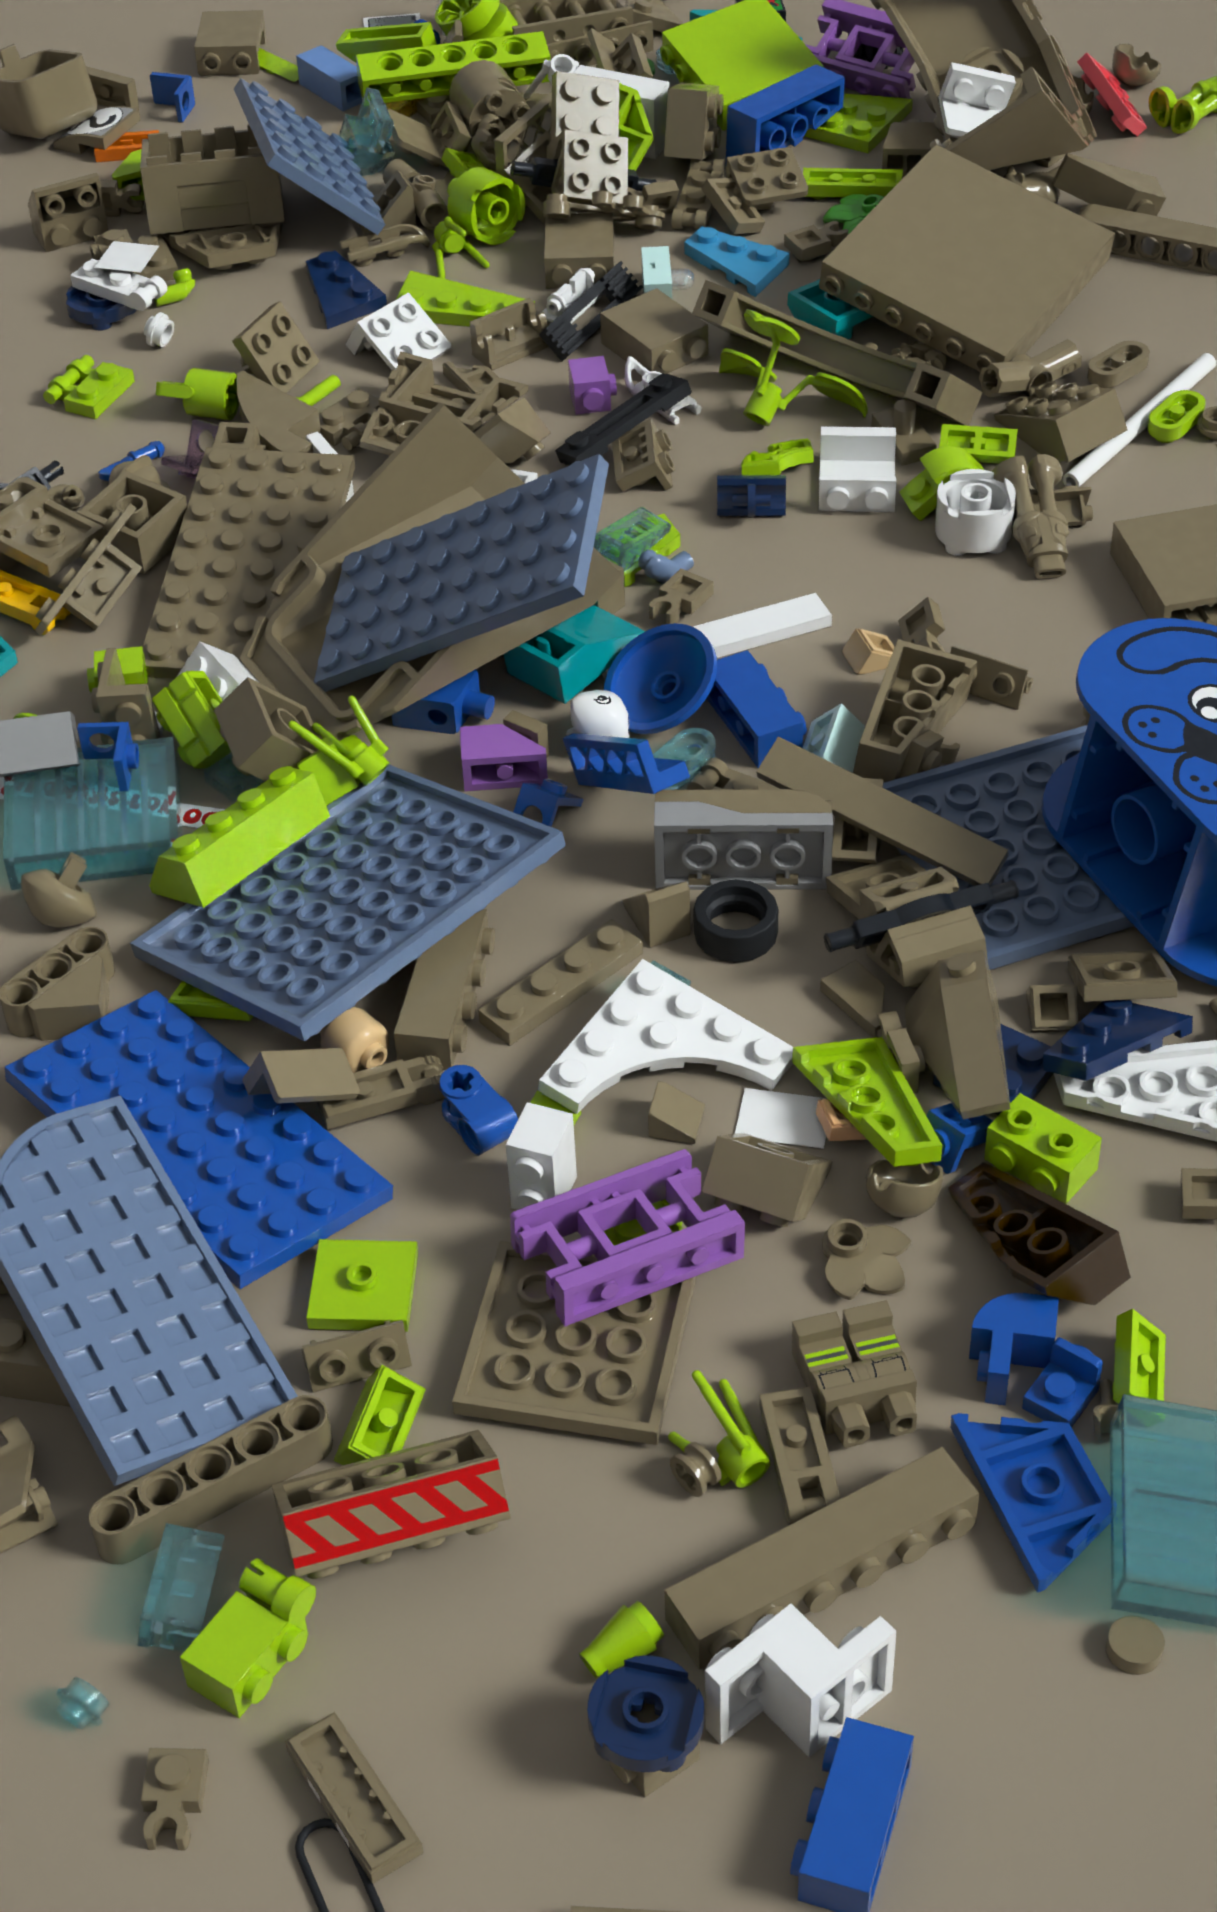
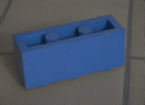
(754, 706)
(852, 1817)

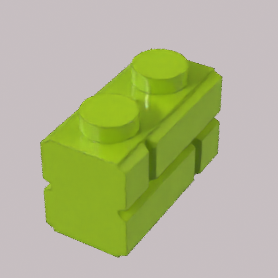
(189, 713)

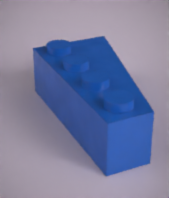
(783, 111)

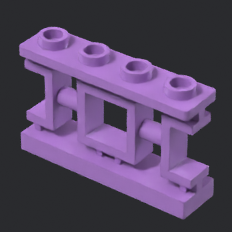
(869, 28)
(638, 1264)

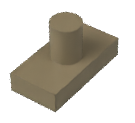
(911, 438)

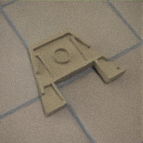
(228, 245)

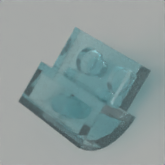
(369, 134)

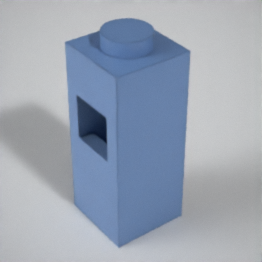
(329, 77)

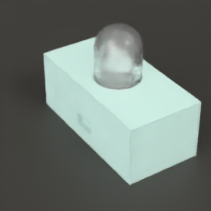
(658, 272)

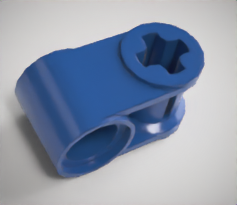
(475, 1109)

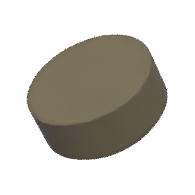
(1135, 1644)

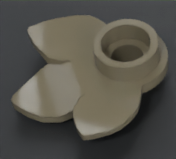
(866, 1261)

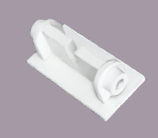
(569, 293)

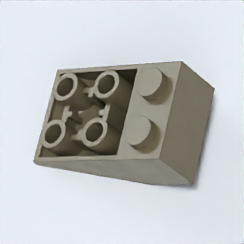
(1065, 418)

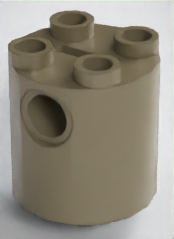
(485, 89)

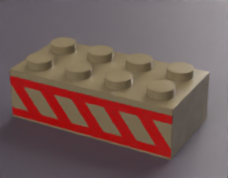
(390, 1504)

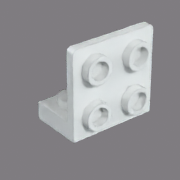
(972, 97)
(397, 329)

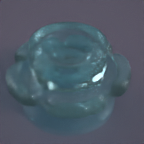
(81, 1703)

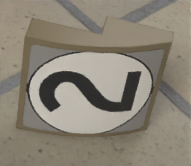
(100, 130)

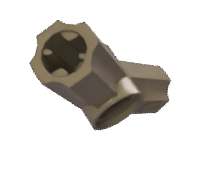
(1026, 373)

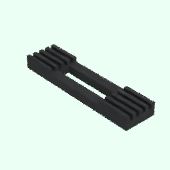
(563, 336)
(660, 394)

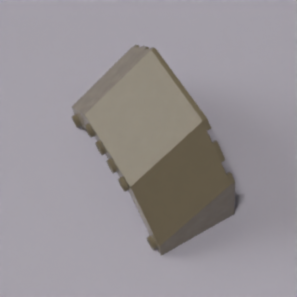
(1036, 125)

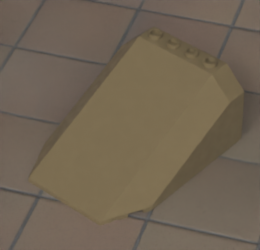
(427, 476)

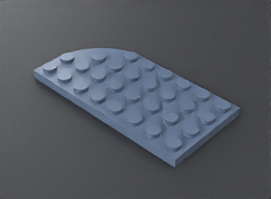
(126, 1293)

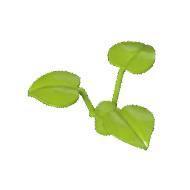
(766, 395)

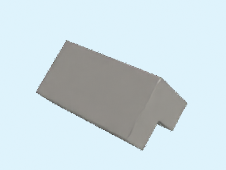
(38, 743)

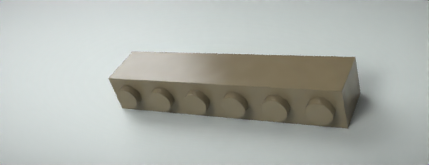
(823, 1554)

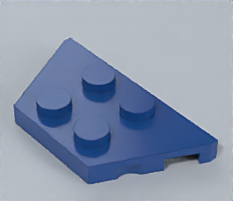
(1038, 1489)

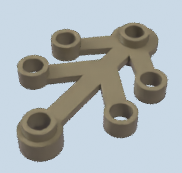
(645, 216)

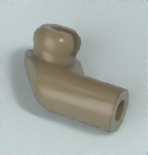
(67, 496)

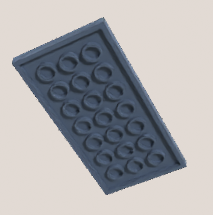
(464, 574)

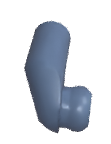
(661, 568)

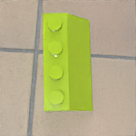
(240, 838)

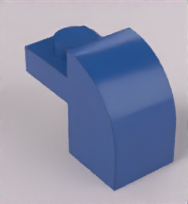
(1012, 1331)

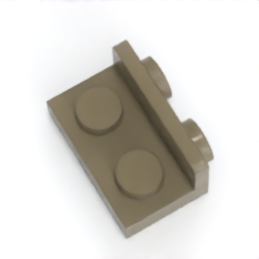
(642, 455)

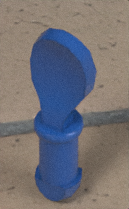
(153, 450)

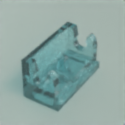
(179, 1587)

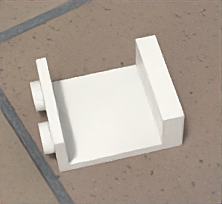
(857, 469)

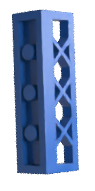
(621, 764)

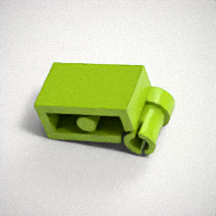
(250, 1639)

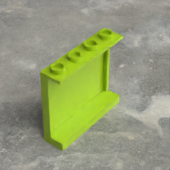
(737, 50)

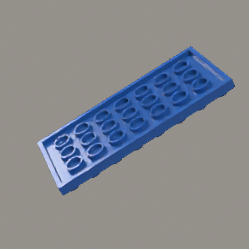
(247, 1168)

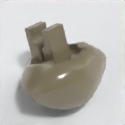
(56, 897)

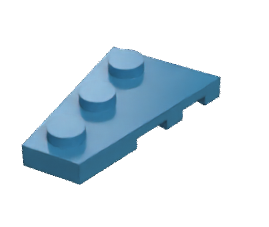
(739, 258)

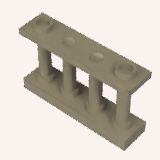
(567, 18)

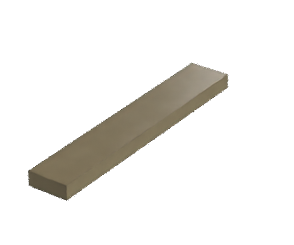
(885, 814)

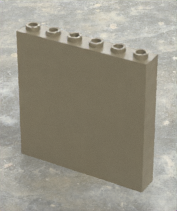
(966, 260)

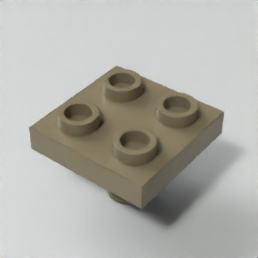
(275, 349)

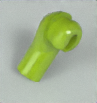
(178, 291)

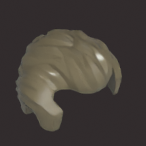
(483, 141)

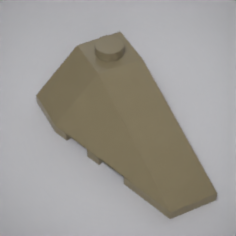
(960, 1033)

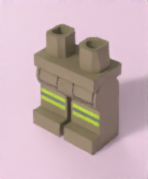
(856, 1372)

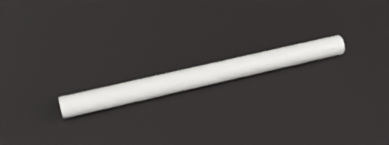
(1137, 423)

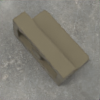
(302, 1075)

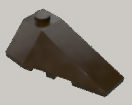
(1042, 1237)

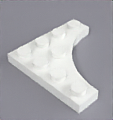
(661, 1026)

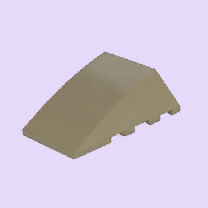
(414, 395)

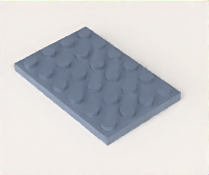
(308, 155)

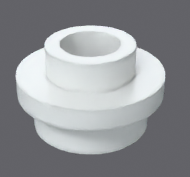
(158, 330)

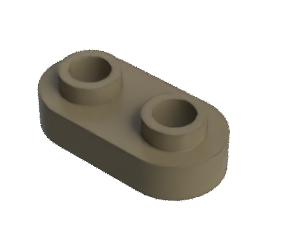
(1118, 364)

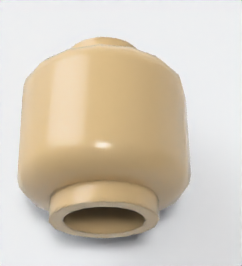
(360, 1036)

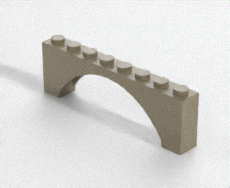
(896, 377)

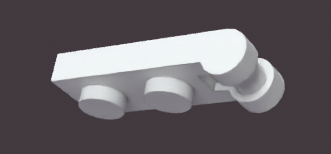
(118, 286)

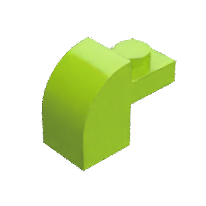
(940, 463)

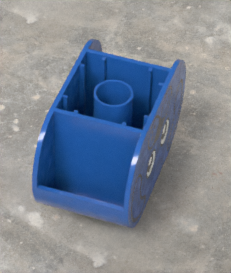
(1145, 785)

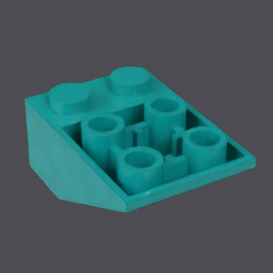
(571, 653)

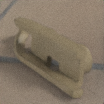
(390, 240)

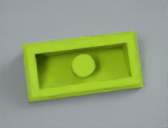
(380, 1417)

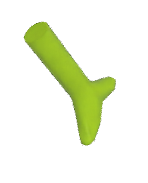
(321, 390)

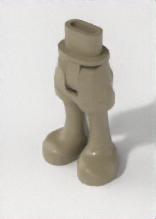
(1042, 532)

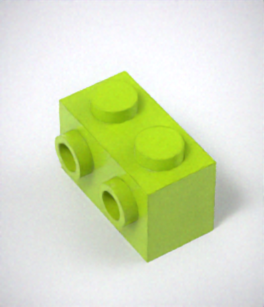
(1042, 1148)

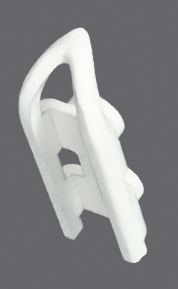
(647, 376)

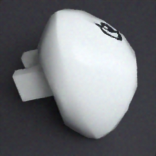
(599, 714)

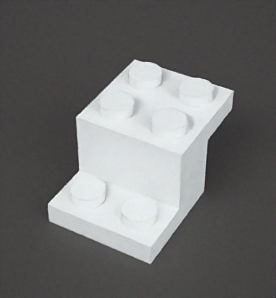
(798, 1678)

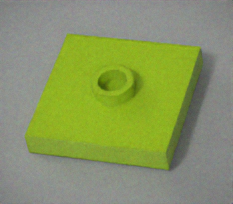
(362, 1284)

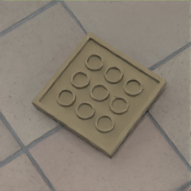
(586, 1377)

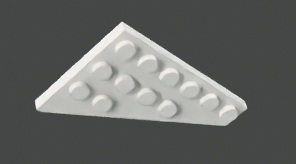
(1157, 1088)

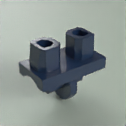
(751, 495)

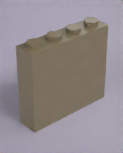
(1171, 562)

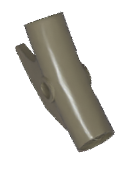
(428, 193)

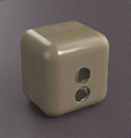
(44, 92)

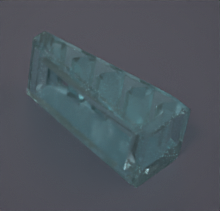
(626, 541)

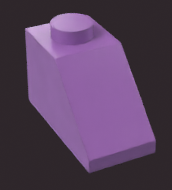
(500, 758)

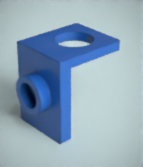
(173, 90)
(123, 751)
(546, 798)

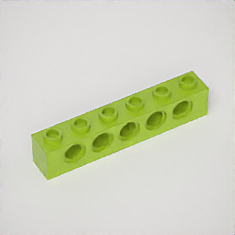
(431, 68)

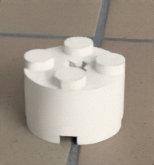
(974, 512)

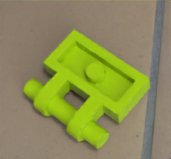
(96, 389)

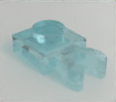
(228, 779)

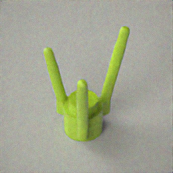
(451, 239)
(363, 761)
(739, 1452)

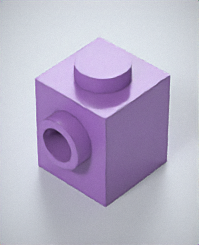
(591, 385)

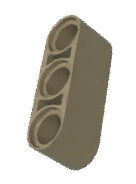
(47, 972)

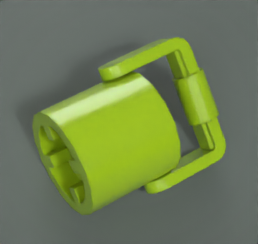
(204, 393)

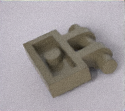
(348, 419)

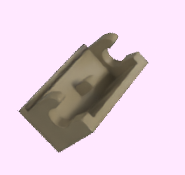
(508, 334)

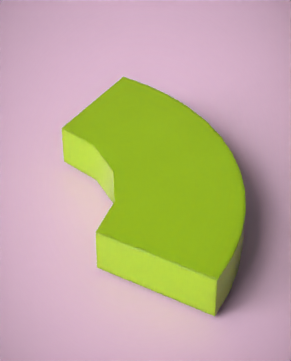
(778, 458)

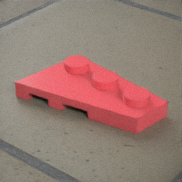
(1111, 95)

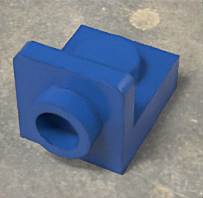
(956, 1134)
(1065, 1384)

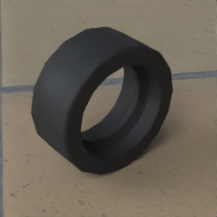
(739, 897)

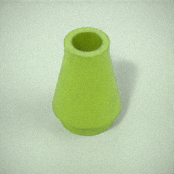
(626, 1635)

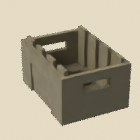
(208, 181)

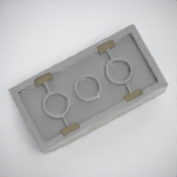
(743, 835)

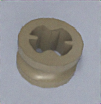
(695, 1469)

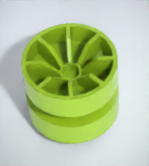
(478, 17)

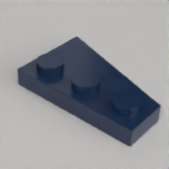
(342, 289)
(1109, 1034)

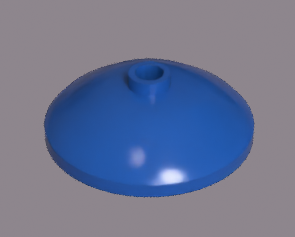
(663, 676)

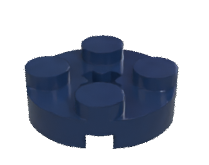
(94, 309)
(650, 1745)

